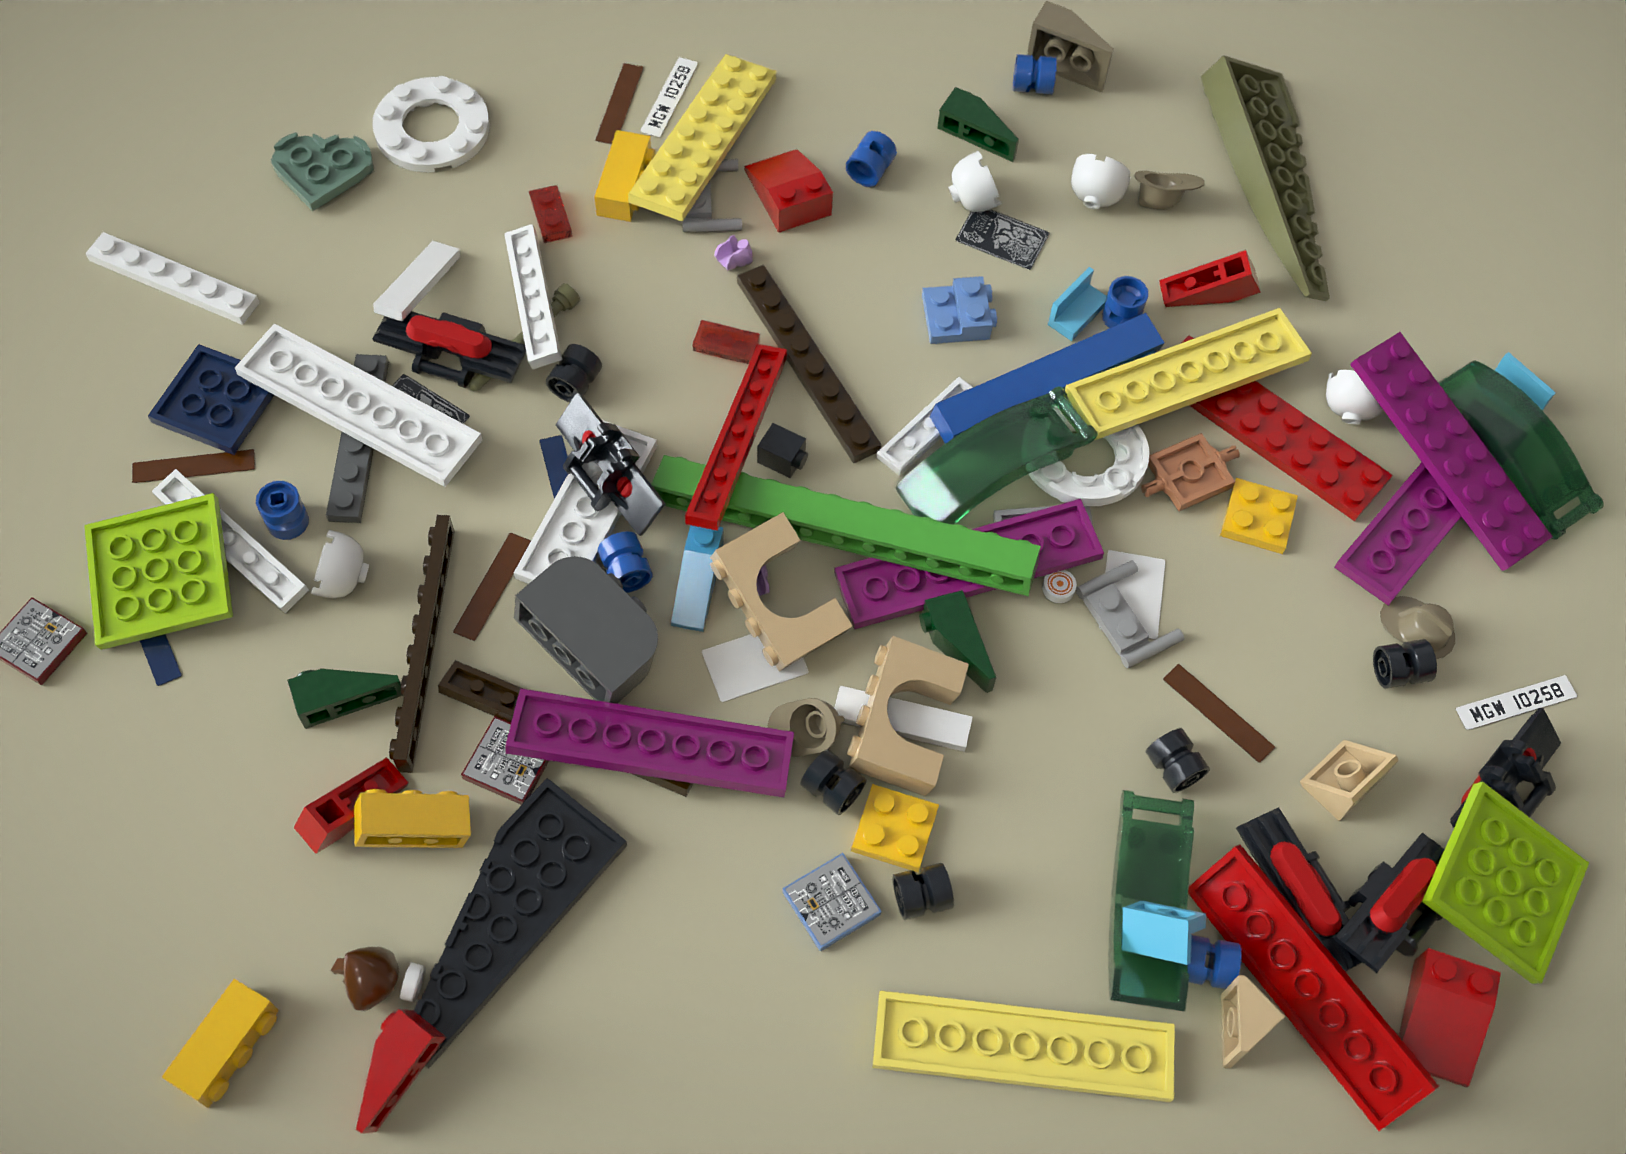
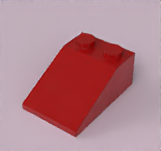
(791, 189)
(1448, 1014)

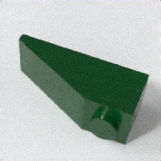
(976, 123)
(957, 636)
(336, 693)

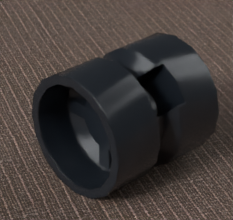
(574, 372)
(1404, 663)
(1180, 764)
(823, 775)
(923, 891)

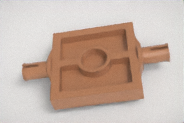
(1190, 471)

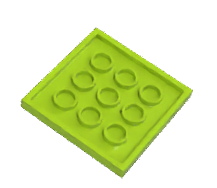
(157, 571)
(1506, 883)

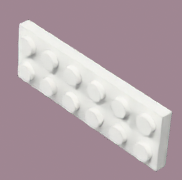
(572, 523)

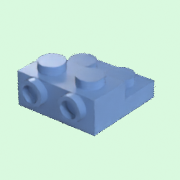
(959, 311)

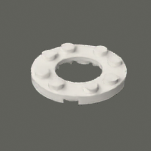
(425, 156)
(1116, 483)

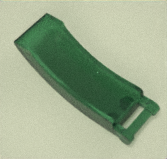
(1523, 444)
(993, 456)
(1155, 868)

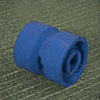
(1034, 74)
(871, 158)
(1124, 300)
(282, 510)
(623, 558)
(1222, 965)

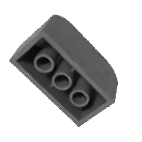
(589, 627)

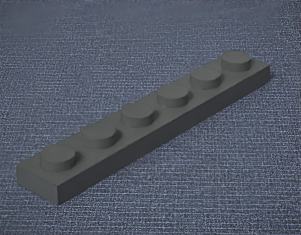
(354, 459)

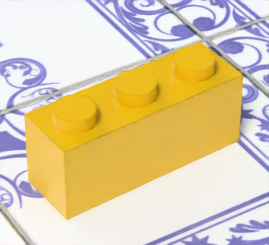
(624, 166)
(411, 819)
(221, 1044)

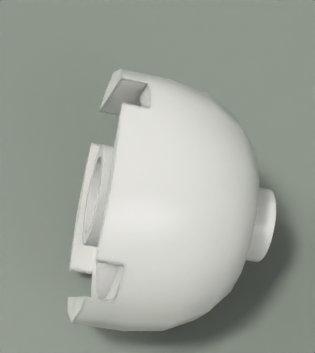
(1098, 181)
(973, 185)
(1351, 398)
(340, 566)

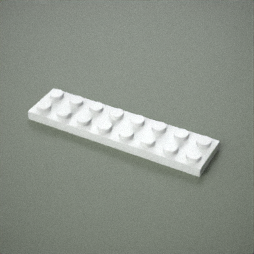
(359, 404)

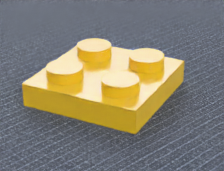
(1259, 516)
(895, 828)

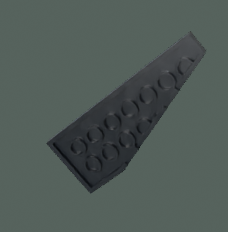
(525, 887)

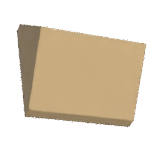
(1347, 776)
(1245, 1019)

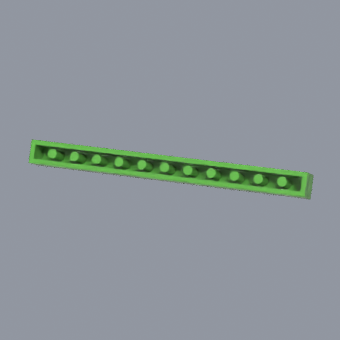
(864, 528)

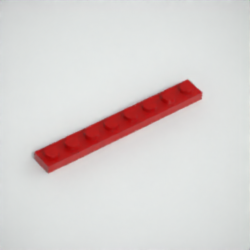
(736, 438)

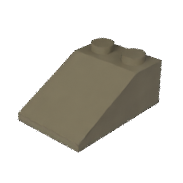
(1078, 48)

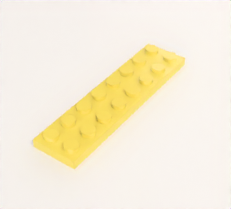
(702, 138)
(1188, 373)
(1024, 1046)

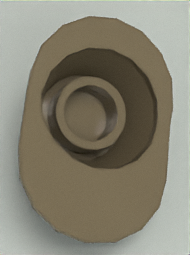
(1164, 189)
(1414, 620)
(813, 723)

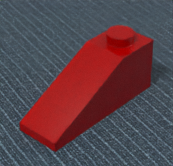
(1212, 283)
(333, 813)
(396, 1061)

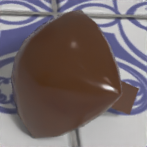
(368, 975)

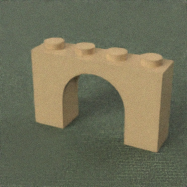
(783, 638)
(878, 748)

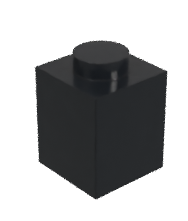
(782, 450)

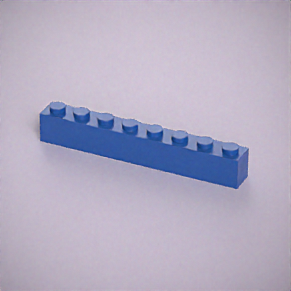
(1073, 363)

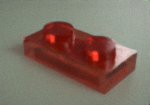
(550, 214)
(725, 341)

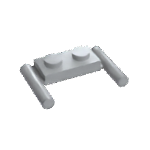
(700, 216)
(1119, 620)

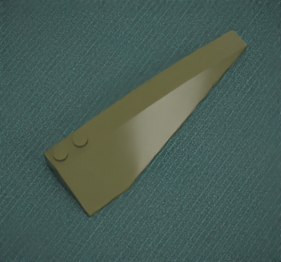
(1263, 146)

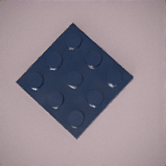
(211, 401)

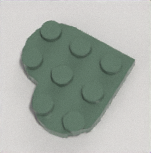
(321, 167)

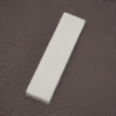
(416, 281)
(917, 435)
(911, 719)

